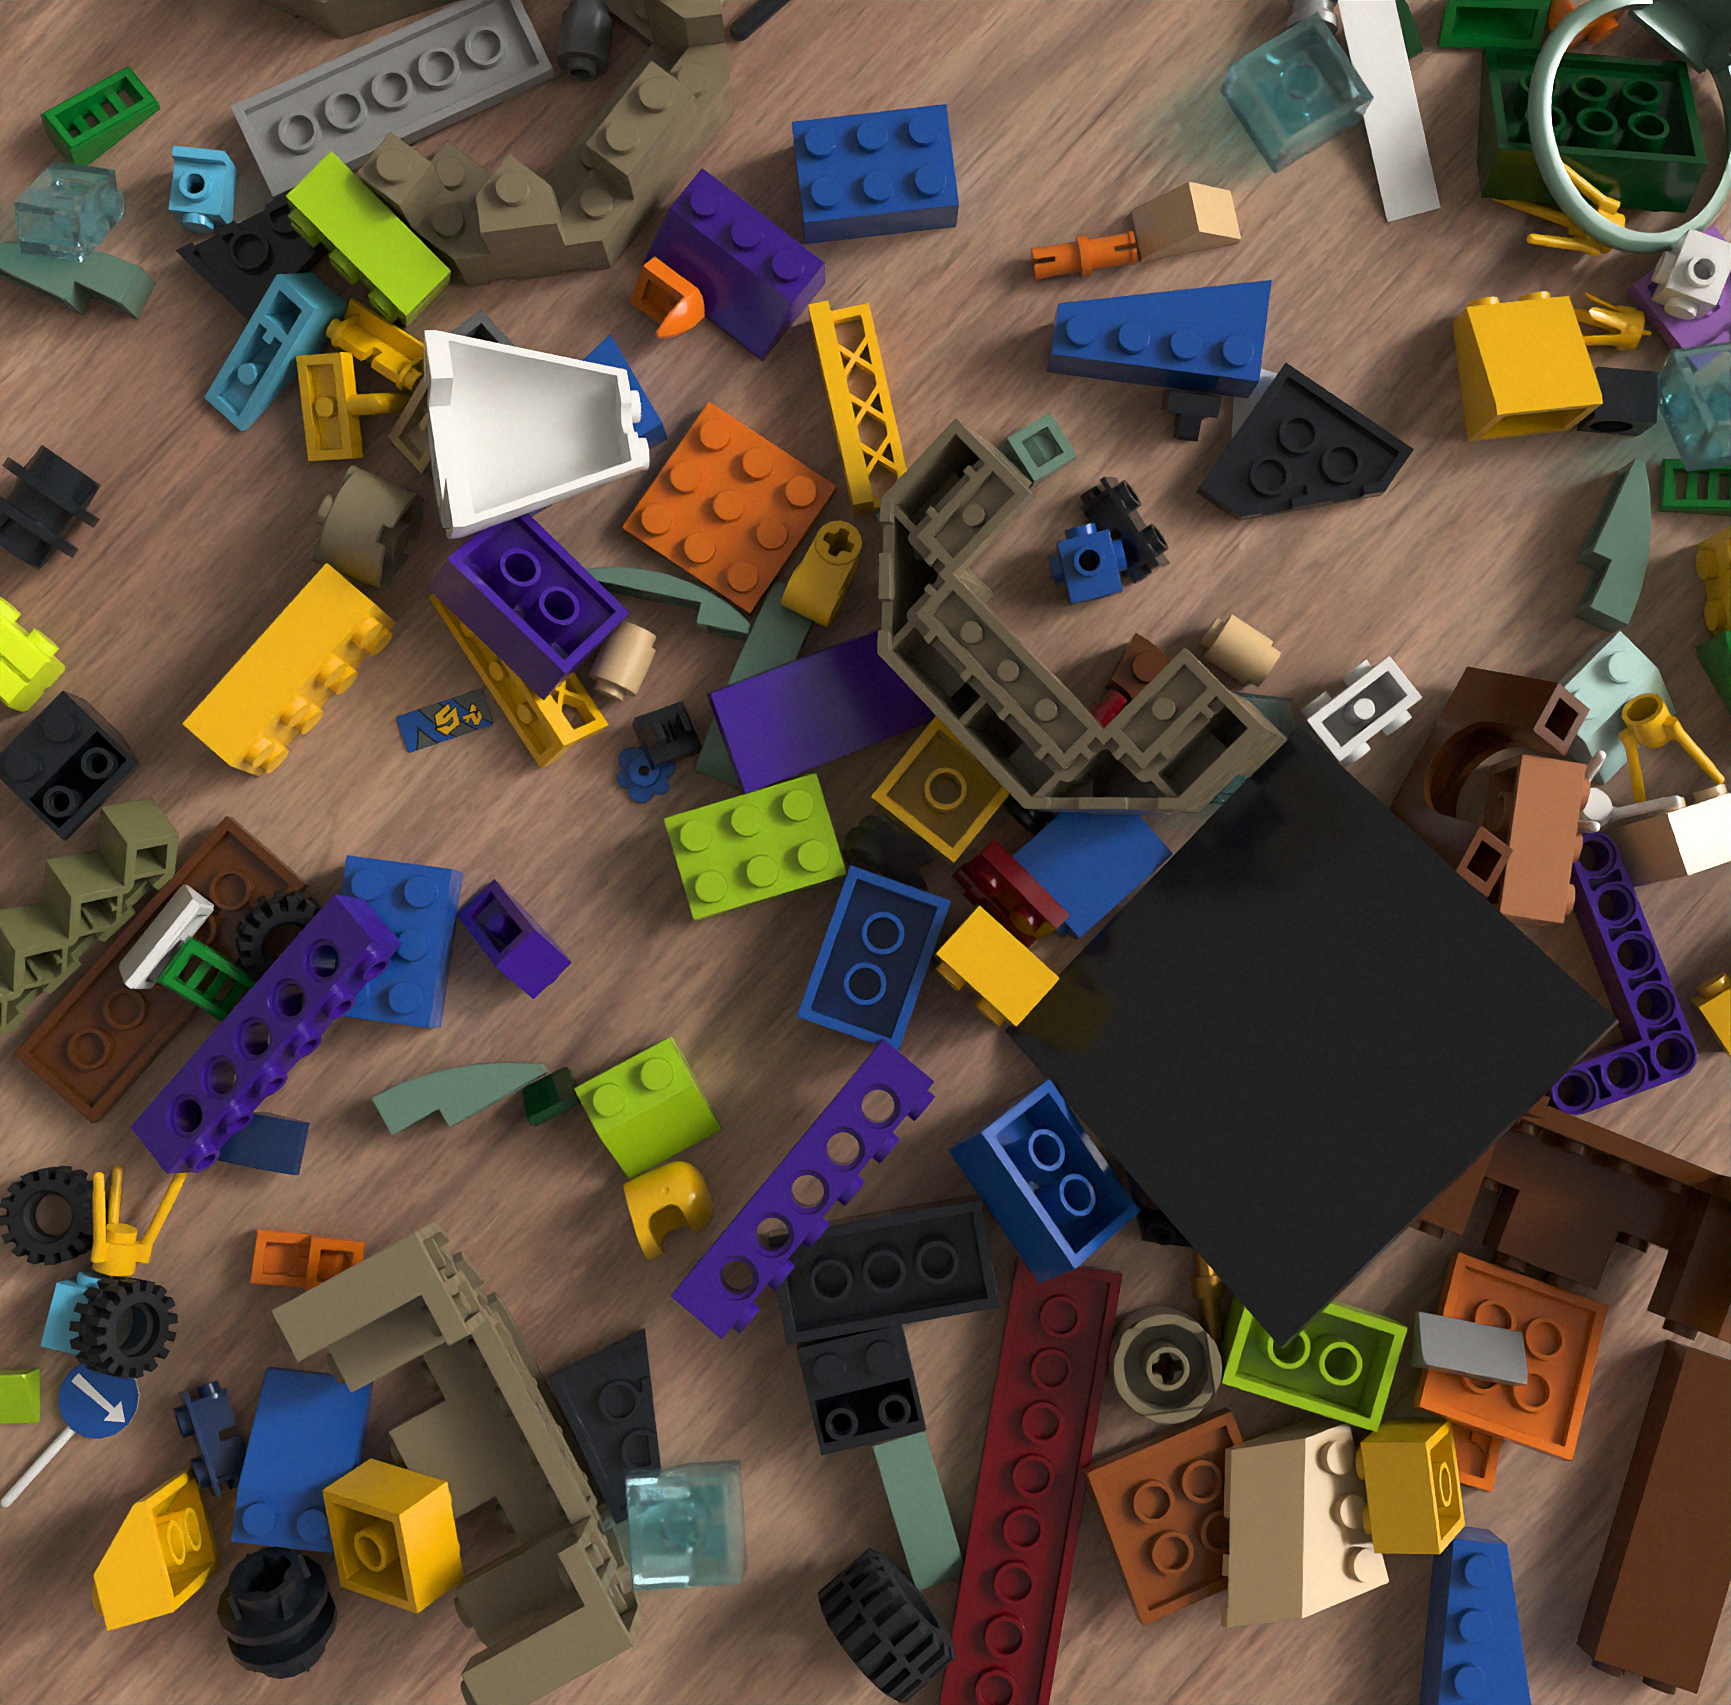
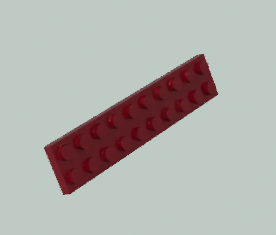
(1031, 1487)

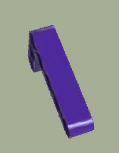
(1622, 988)

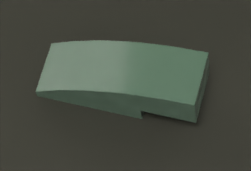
(77, 282)
(1617, 551)
(454, 1092)
(919, 1509)

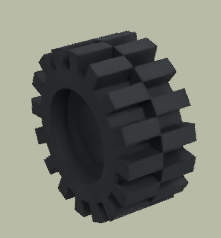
(262, 920)
(22, 1222)
(100, 1320)

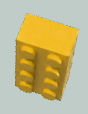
(291, 673)

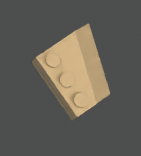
(1295, 1525)

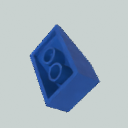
(300, 1442)

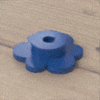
(642, 787)

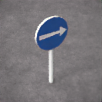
(92, 1407)

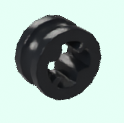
(1026, 818)

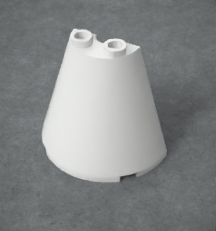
(522, 429)

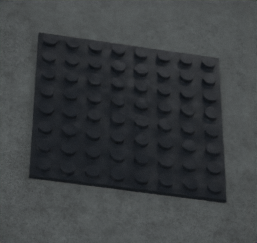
(1305, 1034)

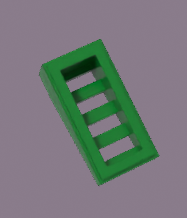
(97, 140)
(1691, 504)
(188, 989)

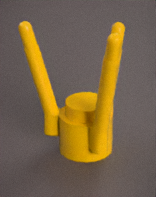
(1581, 242)
(1653, 726)
(116, 1244)

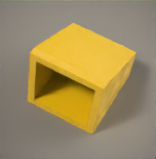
(1523, 367)

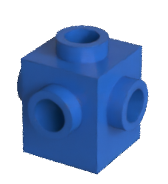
(1082, 584)

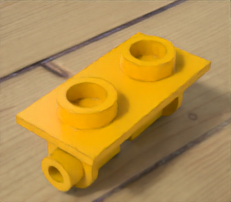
(379, 343)

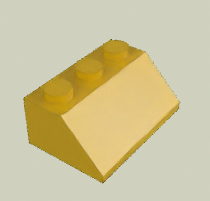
(157, 1555)

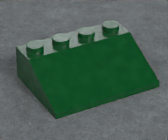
(1614, 122)

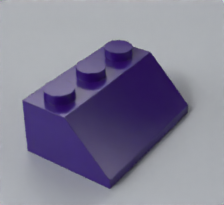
(741, 262)
(528, 601)

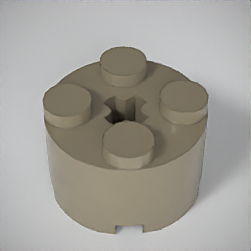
(368, 528)
(1187, 1380)

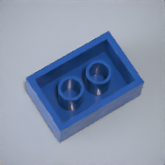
(875, 174)
(422, 912)
(873, 958)
(1044, 1181)

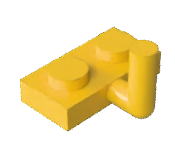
(334, 407)

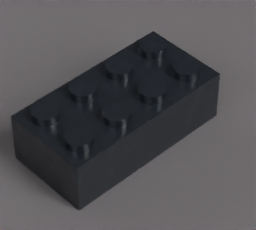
(889, 1270)

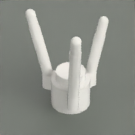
(1600, 809)

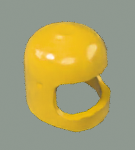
(666, 1201)

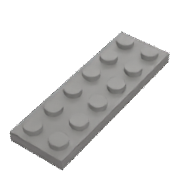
(398, 85)

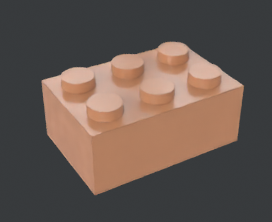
(1536, 812)

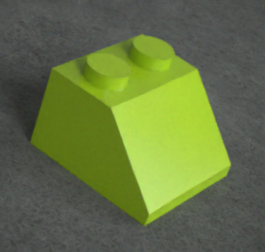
(648, 1108)

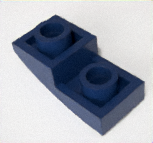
(268, 1144)

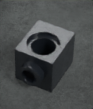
(1628, 402)

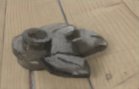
(881, 848)

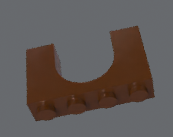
(1480, 719)

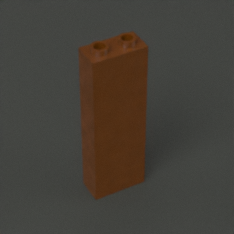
(1670, 1533)

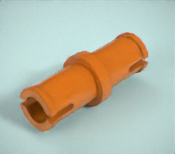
(1084, 255)

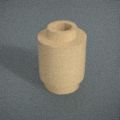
(1239, 650)
(623, 661)

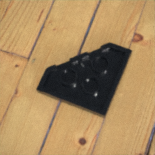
(1302, 453)

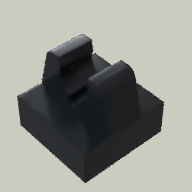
(1189, 411)
(667, 735)

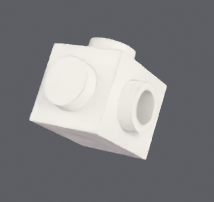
(1692, 275)

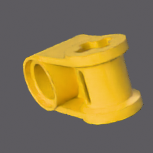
(821, 578)

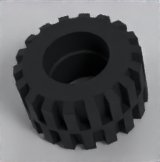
(886, 1625)

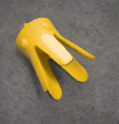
(1622, 322)

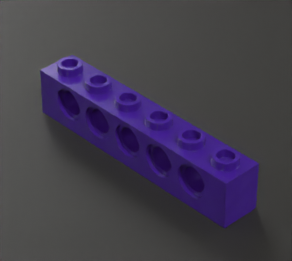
(272, 1007)
(704, 1288)

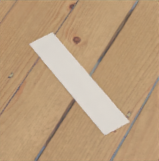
(1393, 115)

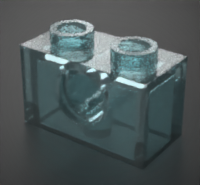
(68, 211)

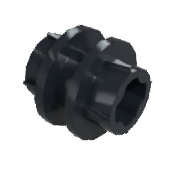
(44, 507)
(277, 1612)

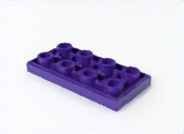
(813, 711)

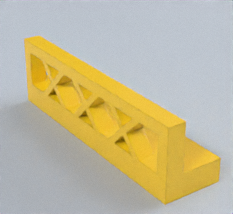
(841, 401)
(535, 720)

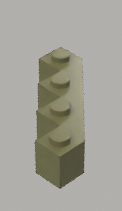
(82, 902)

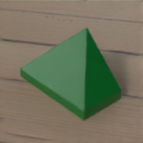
(1493, 23)

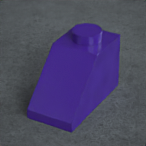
(513, 939)

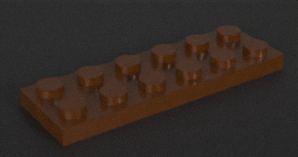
(109, 1033)

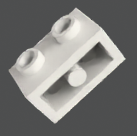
(1371, 702)

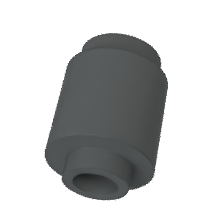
(585, 40)

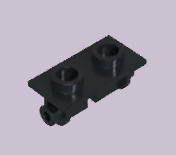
(1117, 510)

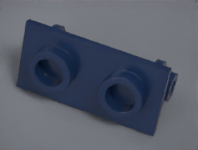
(202, 1419)

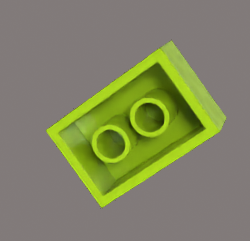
(366, 241)
(755, 847)
(1331, 1368)

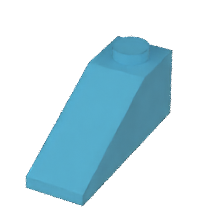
(263, 361)

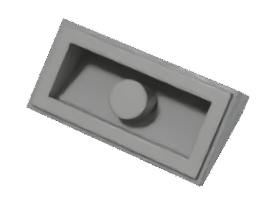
(1469, 1349)

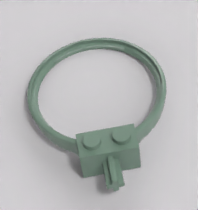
(1692, 30)

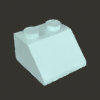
(1604, 683)

